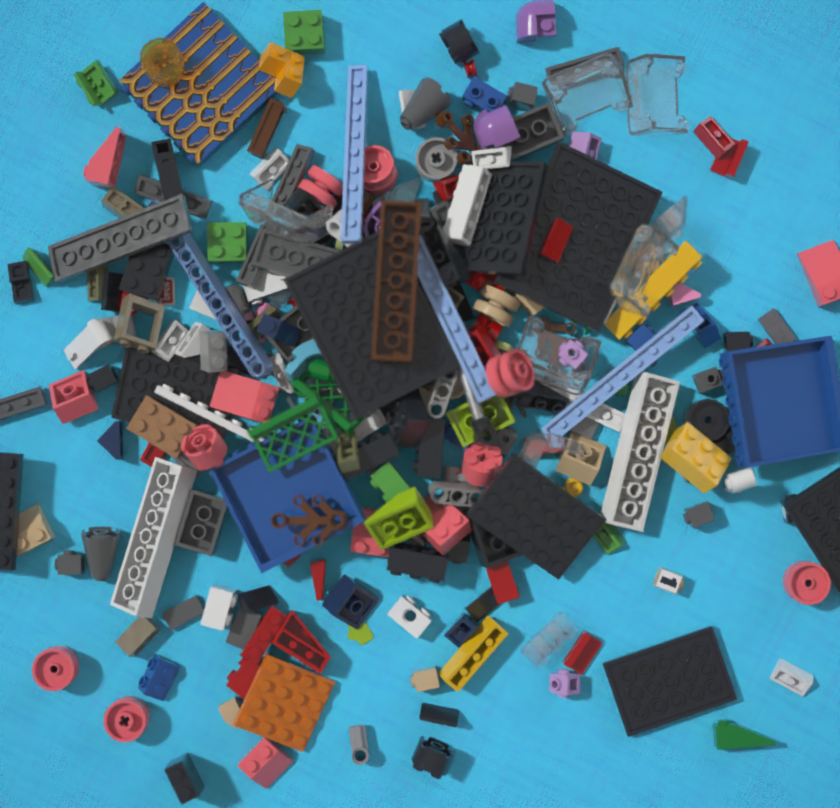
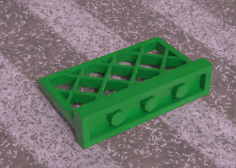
(289, 417)
(337, 418)

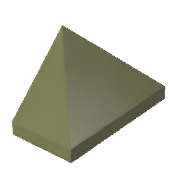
(95, 283)

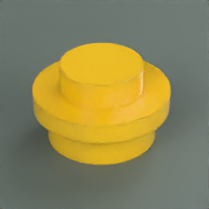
(574, 486)

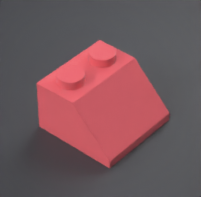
(72, 397)
(363, 541)
(265, 762)

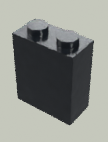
(184, 778)

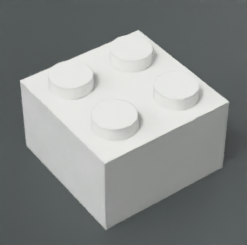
(219, 607)

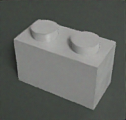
(213, 351)

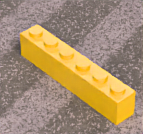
(657, 286)

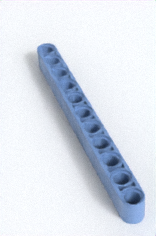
(227, 308)

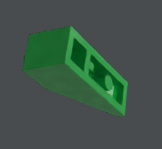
(731, 735)

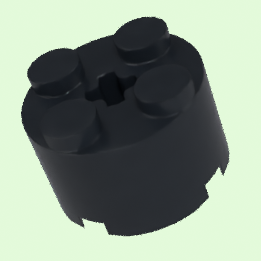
(459, 40)
(432, 757)

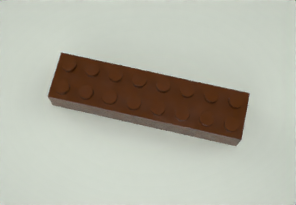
(396, 281)

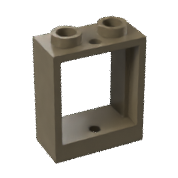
(145, 306)

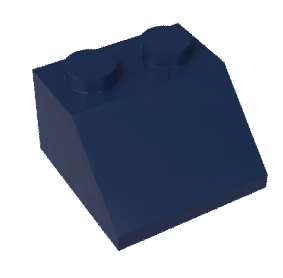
(350, 602)

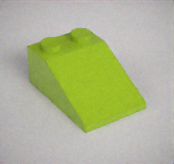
(494, 407)
(400, 519)

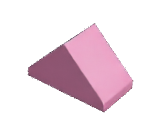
(682, 295)

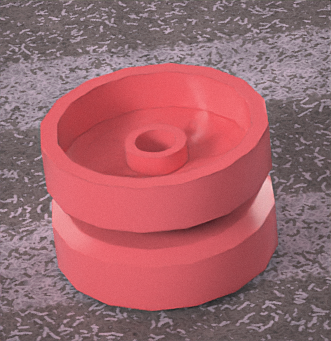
(379, 171)
(322, 187)
(510, 373)
(817, 579)
(51, 678)
(116, 724)

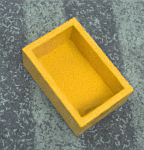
(695, 457)

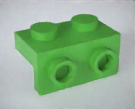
(96, 84)

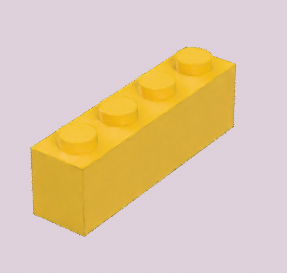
(472, 653)

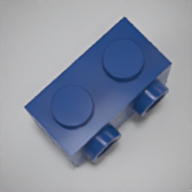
(483, 96)

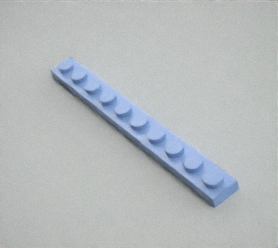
(354, 155)
(452, 325)
(624, 372)

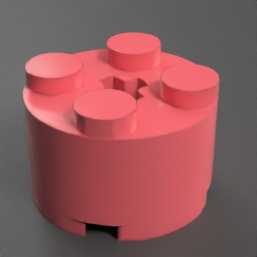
(204, 447)
(481, 464)

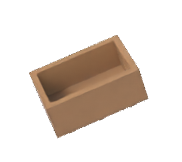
(161, 426)

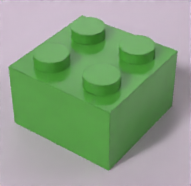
(304, 31)
(227, 242)
(388, 481)

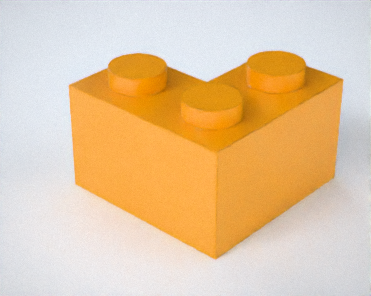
(283, 65)

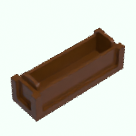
(266, 128)

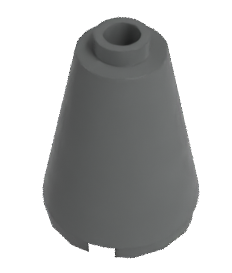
(424, 104)
(100, 550)

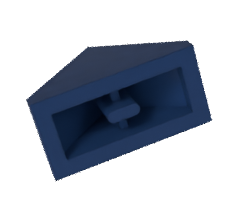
(113, 440)
(461, 630)

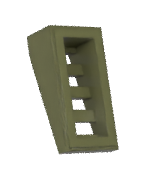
(352, 462)

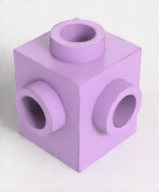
(576, 360)
(564, 683)

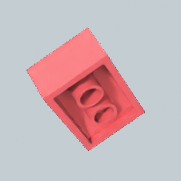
(105, 163)
(822, 271)
(244, 396)
(448, 528)

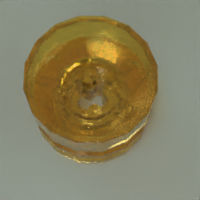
(158, 52)

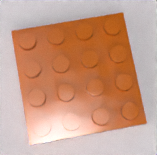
(284, 702)

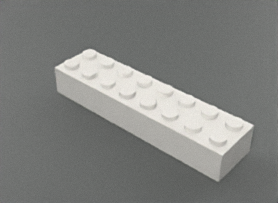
(639, 451)
(153, 537)

